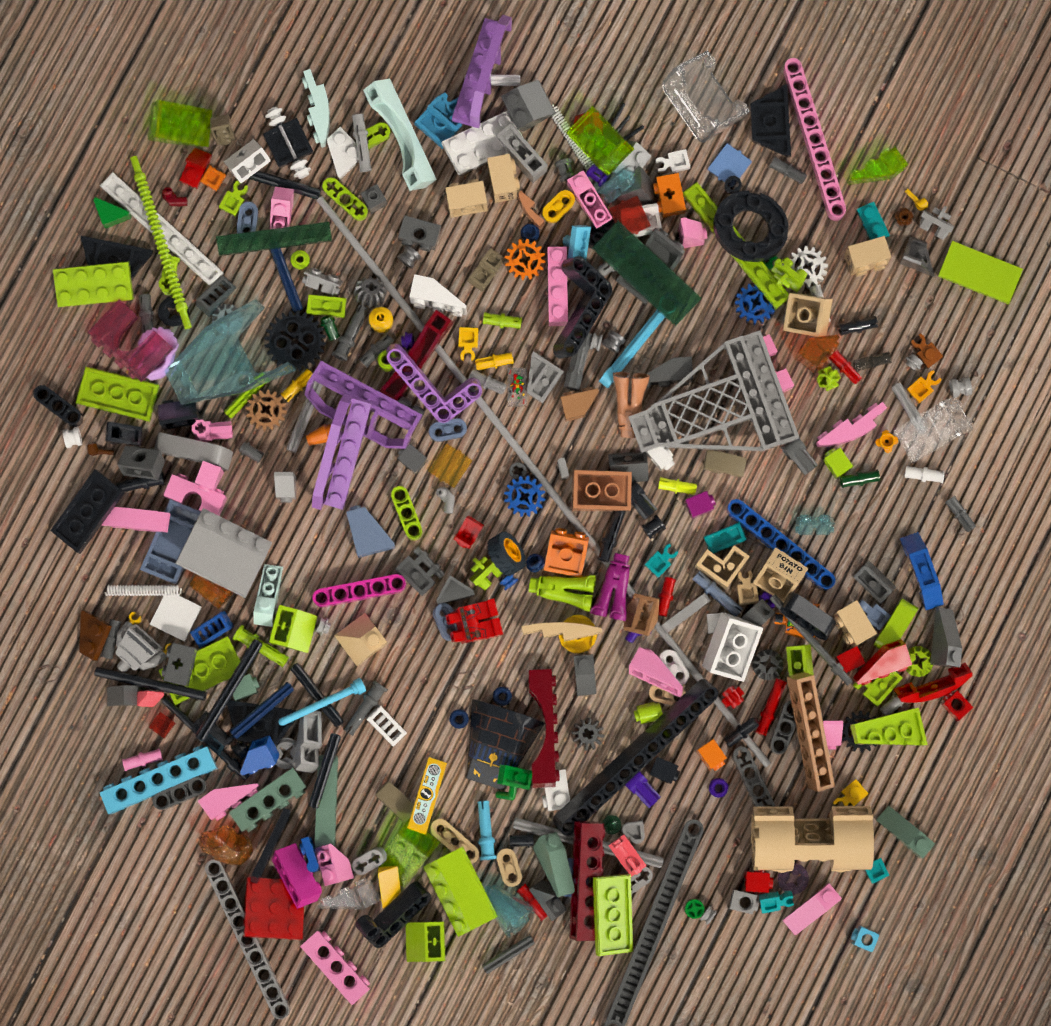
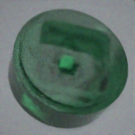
(612, 824)

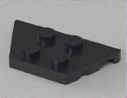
(771, 121)
(105, 252)
(264, 727)

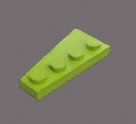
(892, 729)

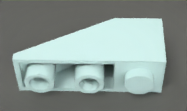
(267, 595)

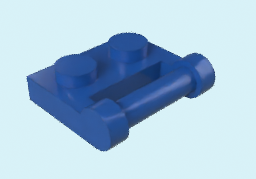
(307, 848)

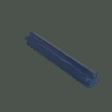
(286, 280)
(262, 710)

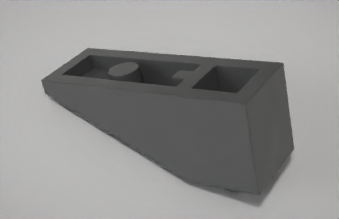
(946, 640)

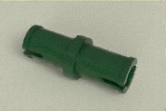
(860, 478)

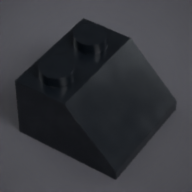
(176, 415)

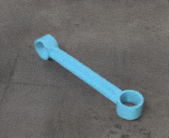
(632, 348)

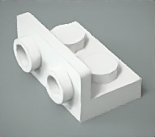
(557, 796)

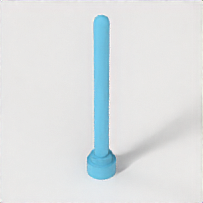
(356, 687)

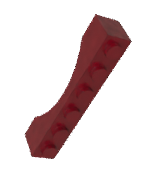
(420, 352)
(541, 690)

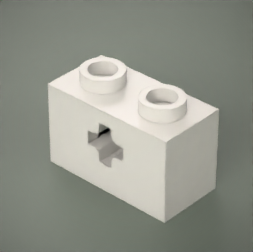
(247, 161)

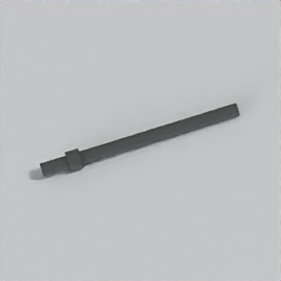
(836, 667)

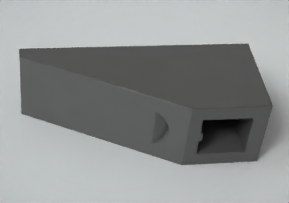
(671, 372)

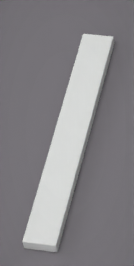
(176, 242)

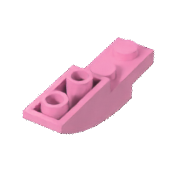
(846, 432)

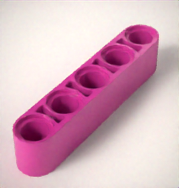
(350, 587)

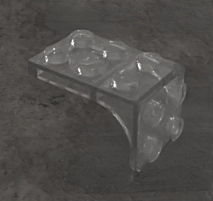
(933, 429)

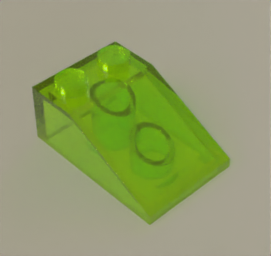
(179, 124)
(600, 141)

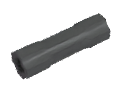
(577, 364)

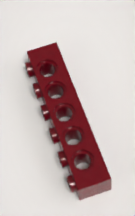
(580, 872)

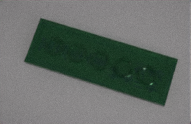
(646, 273)

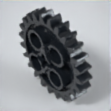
(305, 327)

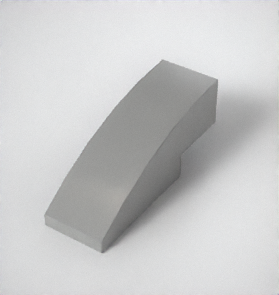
(308, 742)

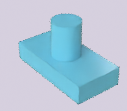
(578, 241)

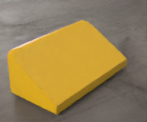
(389, 884)

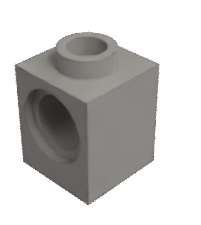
(735, 899)

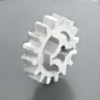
(814, 263)

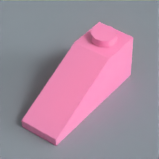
(691, 233)
(650, 668)
(812, 909)

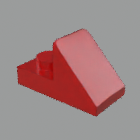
(195, 168)

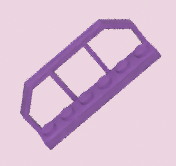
(479, 72)
(381, 404)
(347, 453)

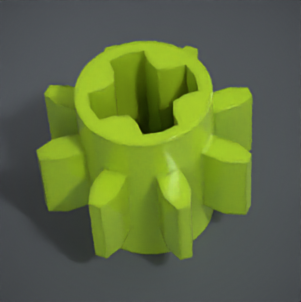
(828, 378)

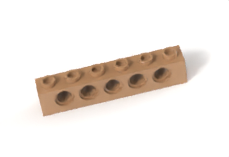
(810, 731)

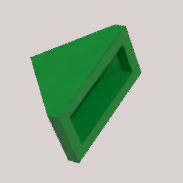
(111, 214)

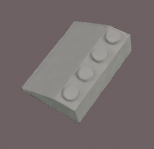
(223, 553)

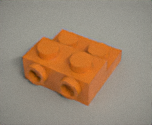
(566, 552)

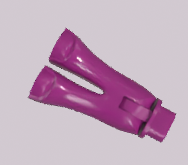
(615, 577)

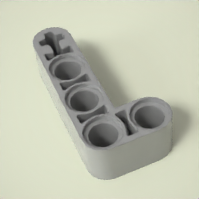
(193, 450)

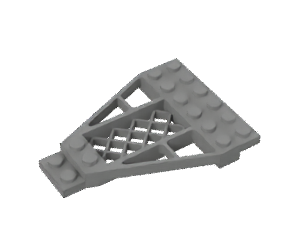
(761, 396)

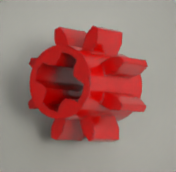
(732, 697)

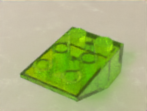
(409, 852)

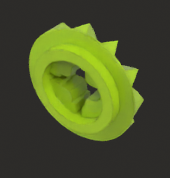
(921, 652)

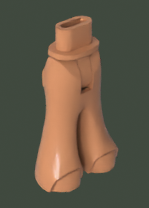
(624, 408)

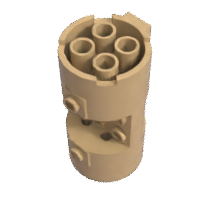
(842, 838)

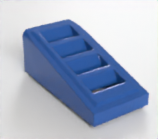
(225, 620)

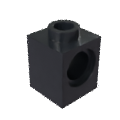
(664, 770)

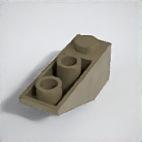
(222, 129)

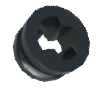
(728, 181)

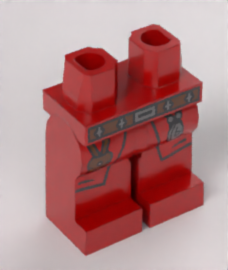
(468, 622)

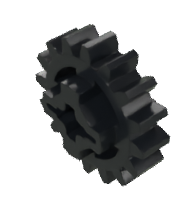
(850, 740)

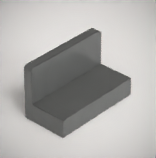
(630, 462)

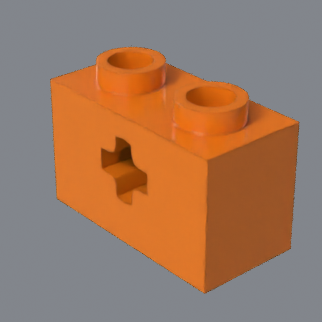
(671, 184)
(712, 755)

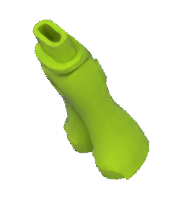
(553, 589)

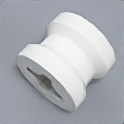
(72, 437)

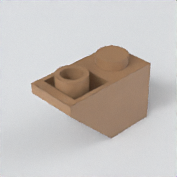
(578, 404)

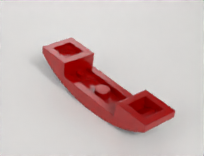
(936, 688)

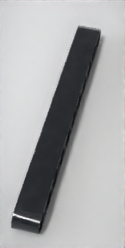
(636, 756)

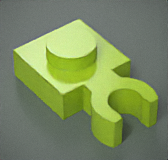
(233, 201)

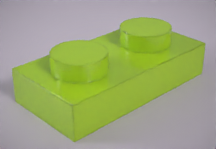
(326, 306)

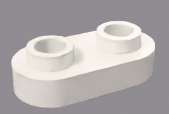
(676, 666)

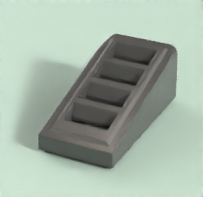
(209, 310)

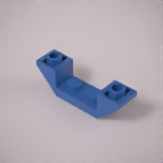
(924, 570)

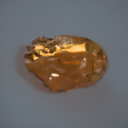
(225, 845)

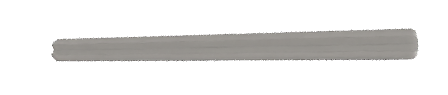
(541, 830)

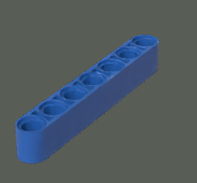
(776, 535)

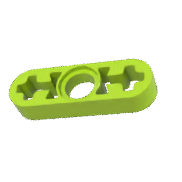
(352, 211)

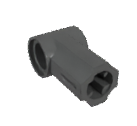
(797, 452)

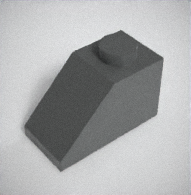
(585, 675)

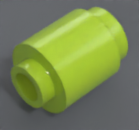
(381, 360)
(647, 712)

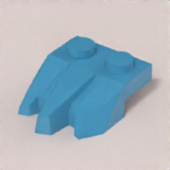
(437, 120)

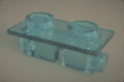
(623, 179)
(805, 523)

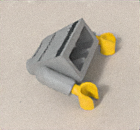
(137, 648)

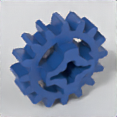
(748, 301)
(531, 506)

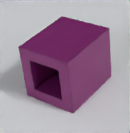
(700, 504)

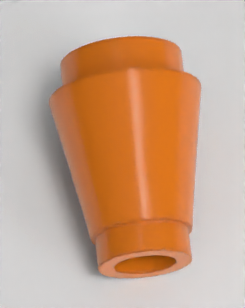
(319, 435)

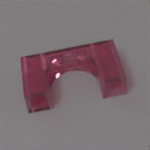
(139, 361)

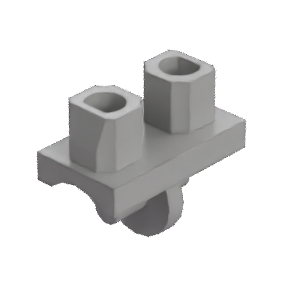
(944, 227)

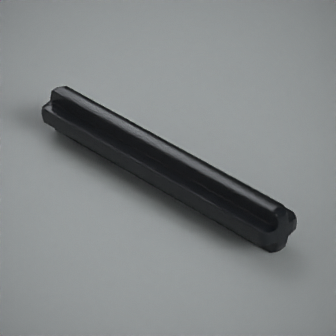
(276, 181)
(316, 694)
(324, 771)

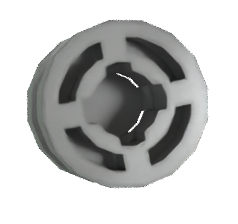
(962, 386)

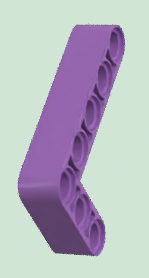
(428, 388)

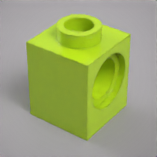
(837, 462)

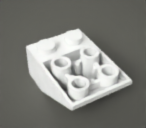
(431, 294)

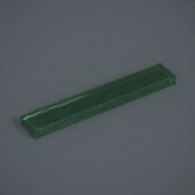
(273, 238)

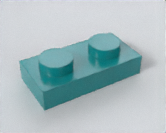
(872, 221)

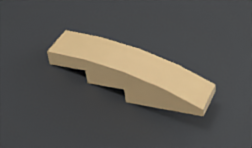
(569, 630)

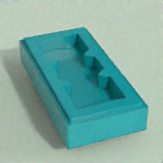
(725, 538)

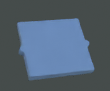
(729, 163)

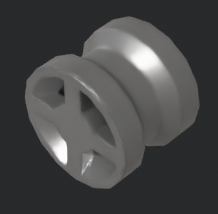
(409, 256)
(613, 341)

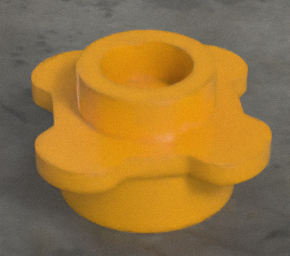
(886, 436)

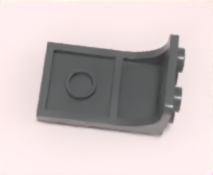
(665, 249)

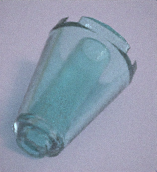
(510, 910)

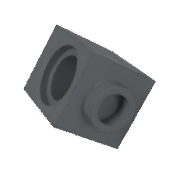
(374, 198)
(412, 459)
(759, 613)

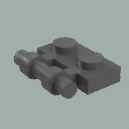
(416, 575)

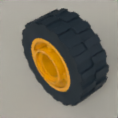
(506, 553)

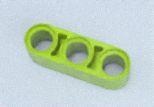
(401, 505)
(896, 623)

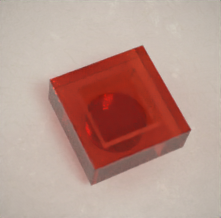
(162, 725)

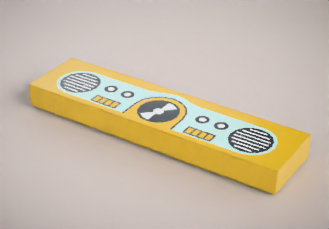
(426, 795)

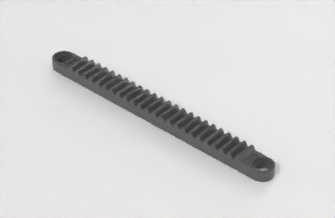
(654, 926)

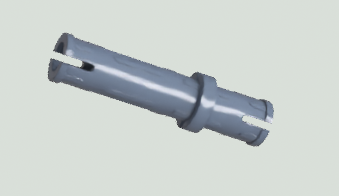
(720, 596)

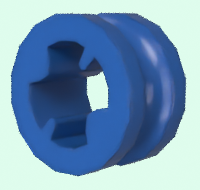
(508, 582)

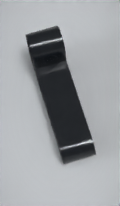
(394, 916)

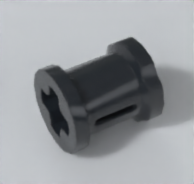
(653, 527)

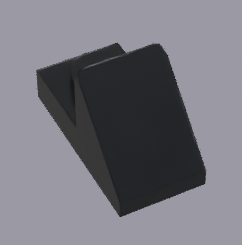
(123, 434)

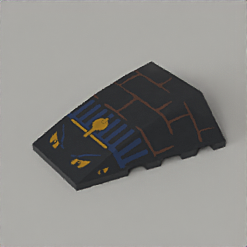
(497, 739)

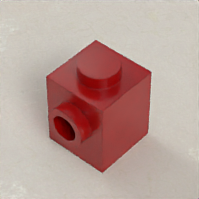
(758, 881)

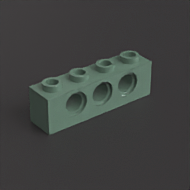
(241, 815)

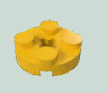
(583, 644)

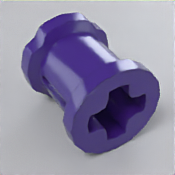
(600, 180)

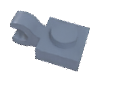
(875, 614)

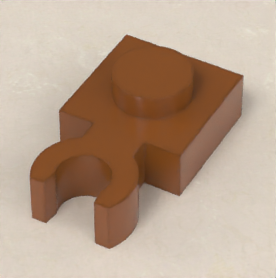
(927, 353)

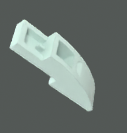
(320, 113)

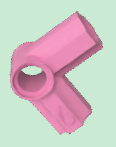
(207, 431)

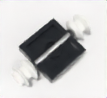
(288, 143)

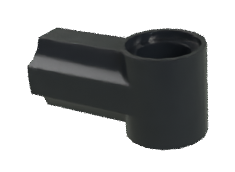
(641, 501)

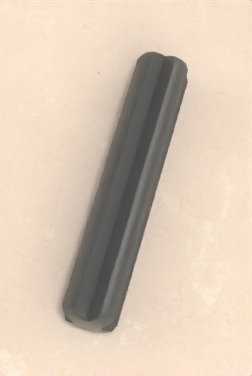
(508, 954)

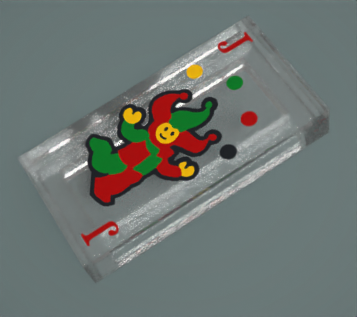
(517, 387)

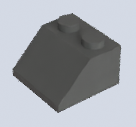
(528, 105)

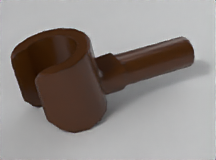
(93, 450)

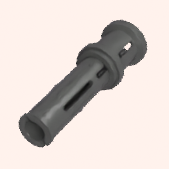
(346, 341)
(370, 699)

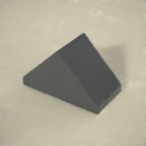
(123, 695)

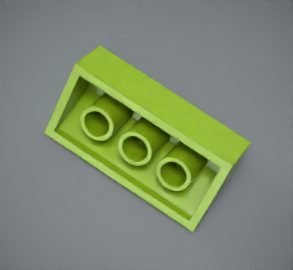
(460, 891)

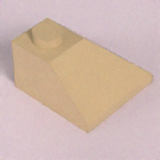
(361, 639)

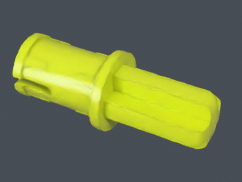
(677, 486)

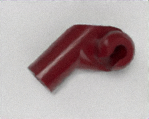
(172, 200)

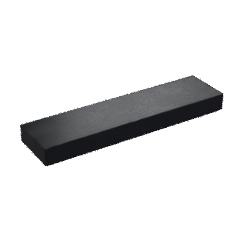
(270, 846)

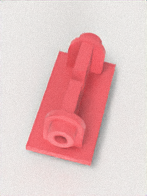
(627, 855)

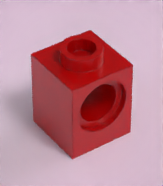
(850, 659)
(964, 708)

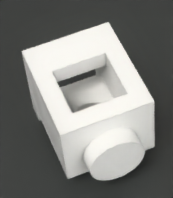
(661, 458)

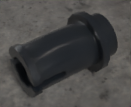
(521, 840)

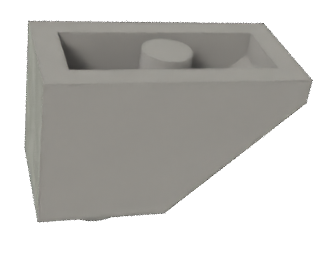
(285, 486)

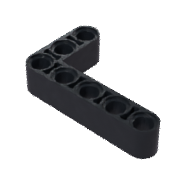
(596, 294)

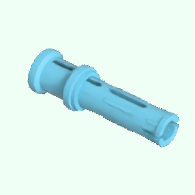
(486, 841)

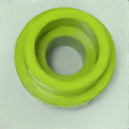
(302, 265)

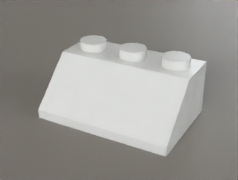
(732, 647)

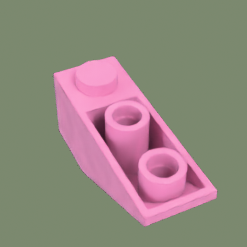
(589, 199)
(222, 799)

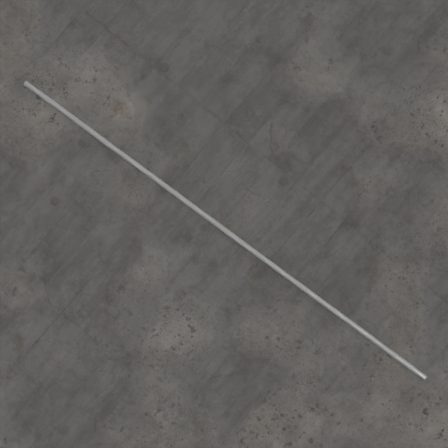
(524, 457)

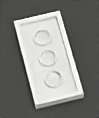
(473, 146)

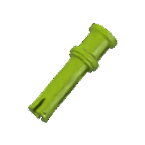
(266, 650)

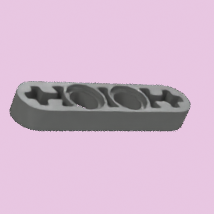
(756, 780)

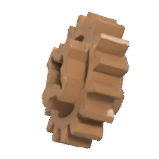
(274, 403)

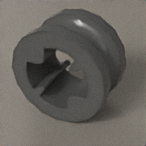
(519, 465)

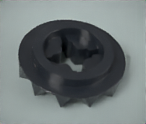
(164, 313)

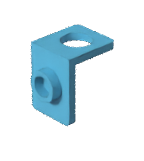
(857, 936)

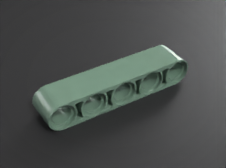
(326, 813)

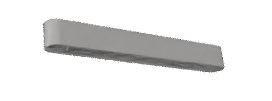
(256, 967)

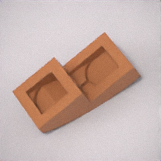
(528, 206)

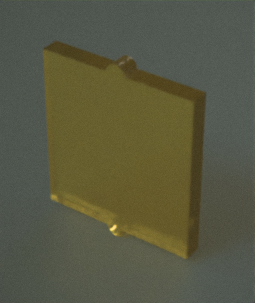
(450, 466)

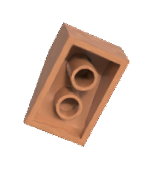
(601, 490)

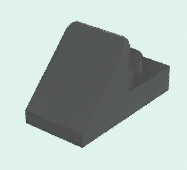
(547, 899)

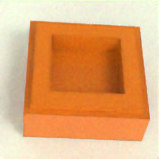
(213, 178)

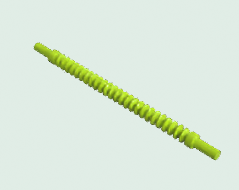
(181, 306)

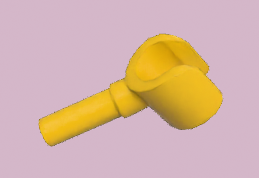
(920, 204)

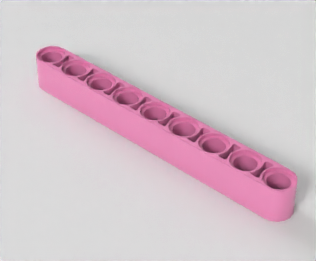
(814, 130)

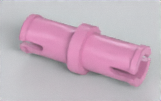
(142, 759)

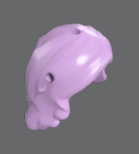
(168, 336)

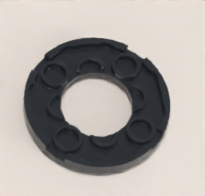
(759, 204)

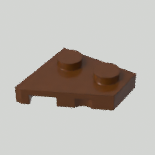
(92, 635)

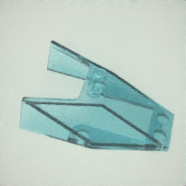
(216, 362)

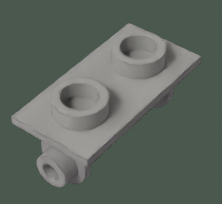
(316, 278)

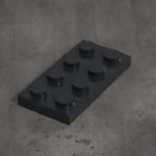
(87, 511)

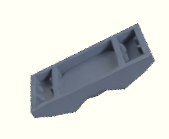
(168, 545)

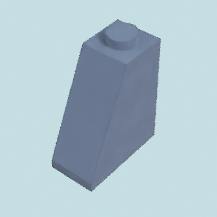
(367, 533)

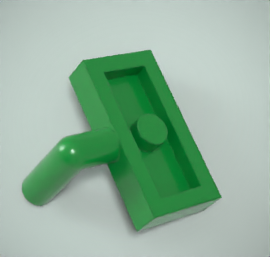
(514, 778)

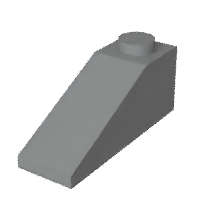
(524, 155)

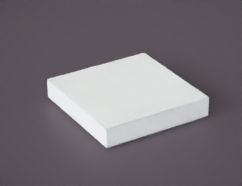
(175, 616)

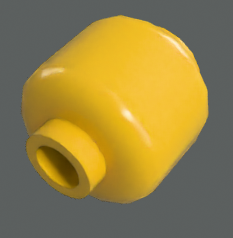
(386, 323)

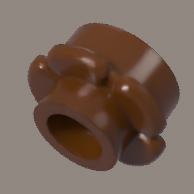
(900, 220)

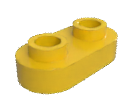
(558, 207)

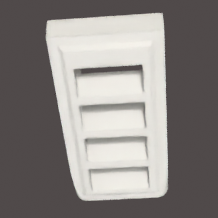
(374, 713)

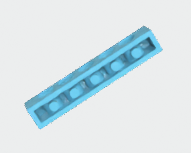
(110, 793)

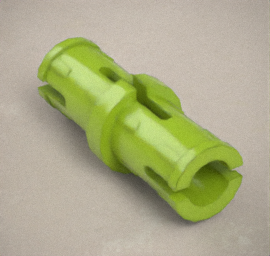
(502, 320)

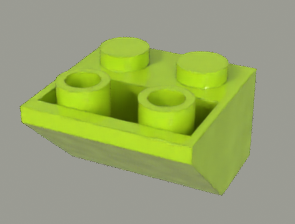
(293, 629)
(425, 941)

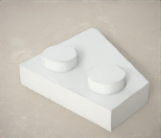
(343, 152)

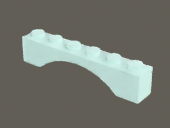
(386, 102)

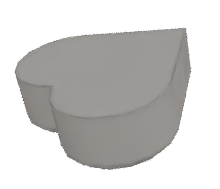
(634, 830)

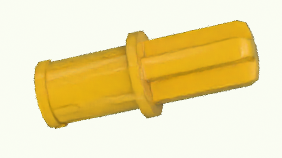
(494, 361)
(297, 385)

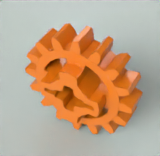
(535, 256)

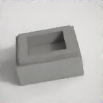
(563, 468)

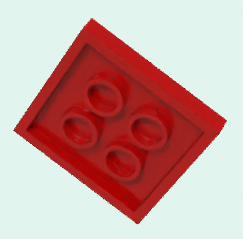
(271, 911)

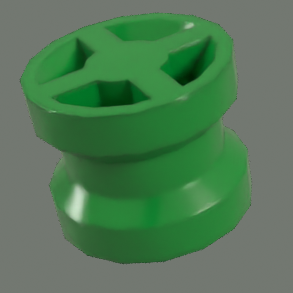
(696, 908)

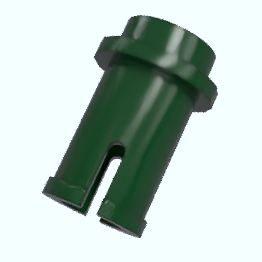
(330, 327)

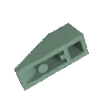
(905, 832)
(555, 864)

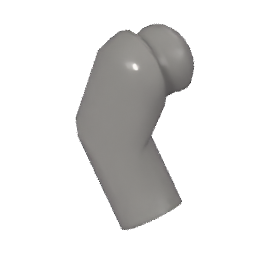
(448, 498)

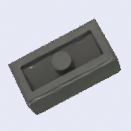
(874, 582)

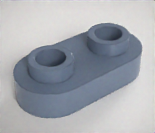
(246, 221)
(447, 430)
(441, 621)

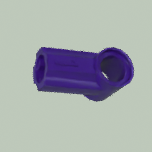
(640, 786)

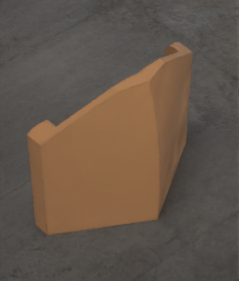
(641, 614)

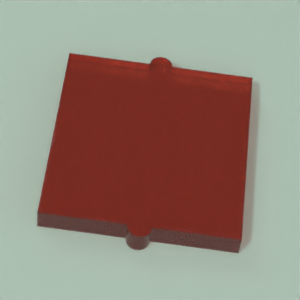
(631, 215)

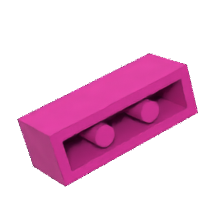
(295, 875)

